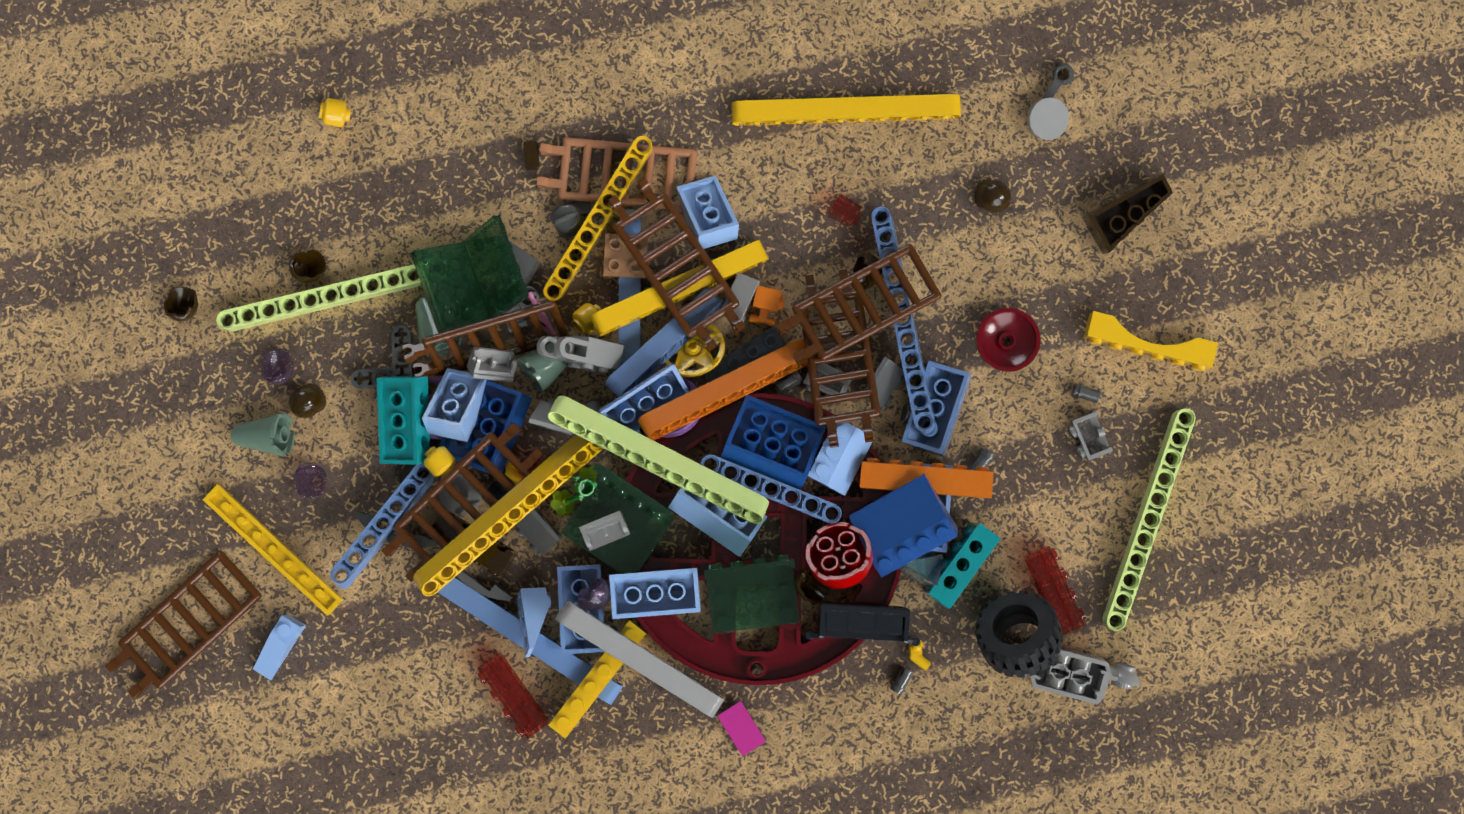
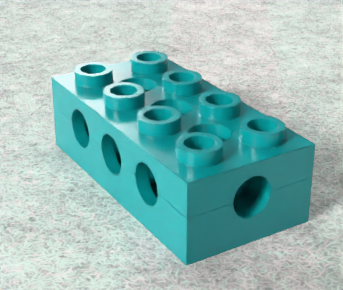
(400, 422)
(985, 543)

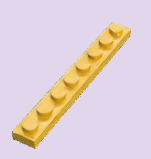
(273, 549)

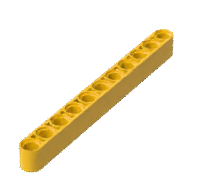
(846, 108)
(504, 514)

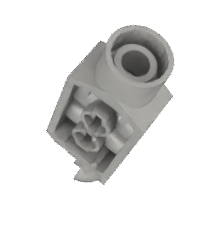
(1082, 676)

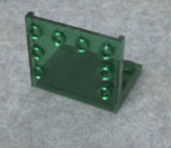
(471, 277)
(643, 515)
(752, 594)

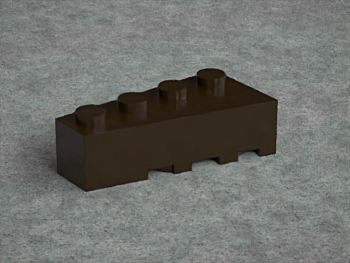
(1120, 216)

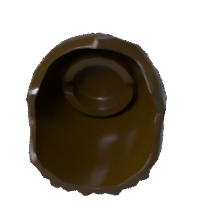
(992, 196)
(862, 261)
(307, 266)
(181, 304)
(307, 401)
(809, 587)

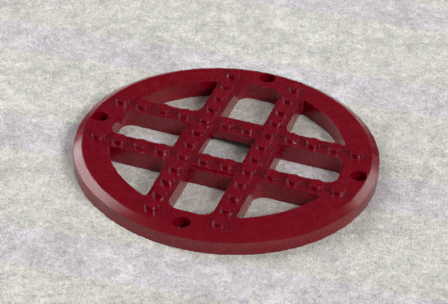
(722, 656)

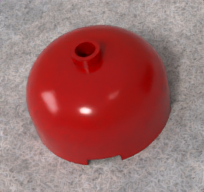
(839, 555)

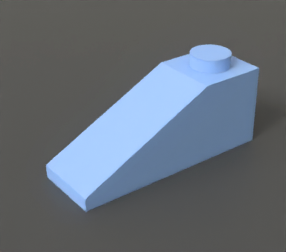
(532, 609)
(278, 645)

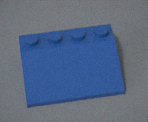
(497, 412)
(773, 442)
(904, 524)

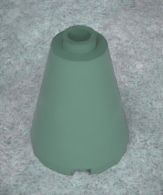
(427, 326)
(539, 369)
(266, 434)

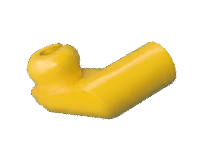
(512, 473)
(915, 655)

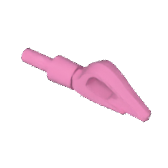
(542, 316)

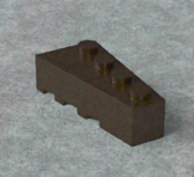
(496, 558)

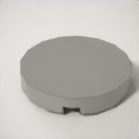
(1048, 118)
(466, 490)

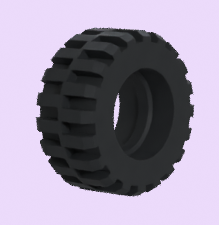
(1023, 657)

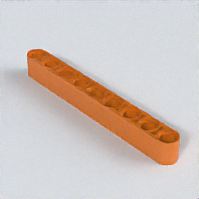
(721, 391)

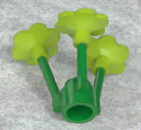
(584, 485)

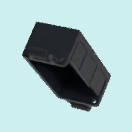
(863, 622)

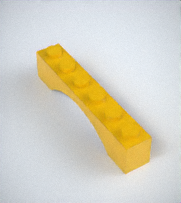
(1107, 329)
(592, 686)

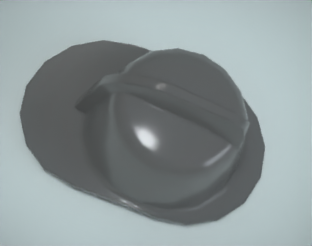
(570, 217)

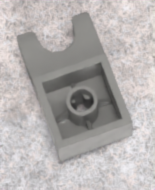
(583, 352)

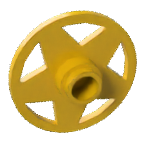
(695, 352)

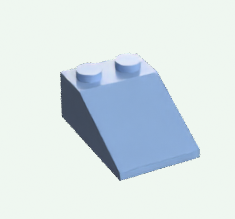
(708, 212)
(454, 405)

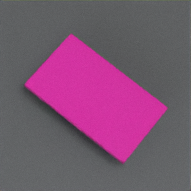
(741, 728)

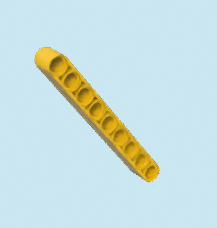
(607, 212)
(649, 301)

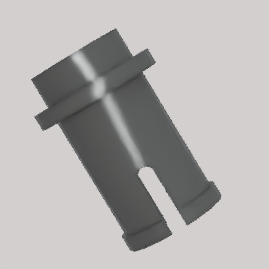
(789, 382)
(1086, 393)
(983, 460)
(901, 680)

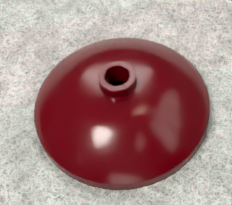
(1020, 331)

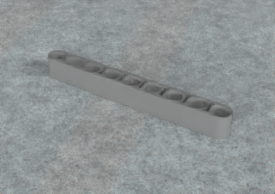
(639, 658)

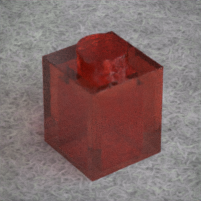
(846, 211)

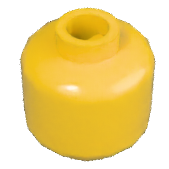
(334, 112)
(581, 318)
(439, 461)

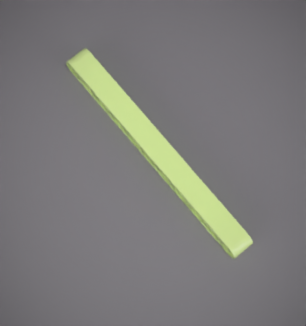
(322, 302)
(658, 459)
(1156, 511)

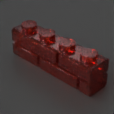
(1053, 587)
(513, 695)

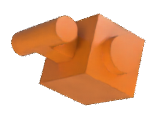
(767, 301)

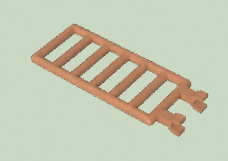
(609, 146)

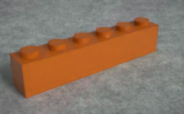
(944, 480)

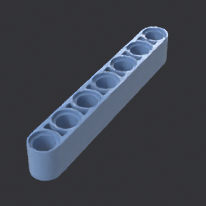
(658, 349)
(782, 489)
(381, 535)

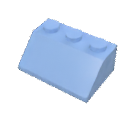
(839, 465)

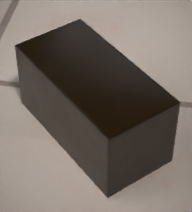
(531, 155)

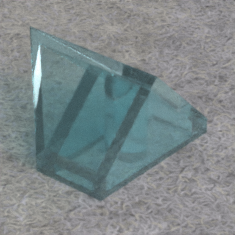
(925, 569)

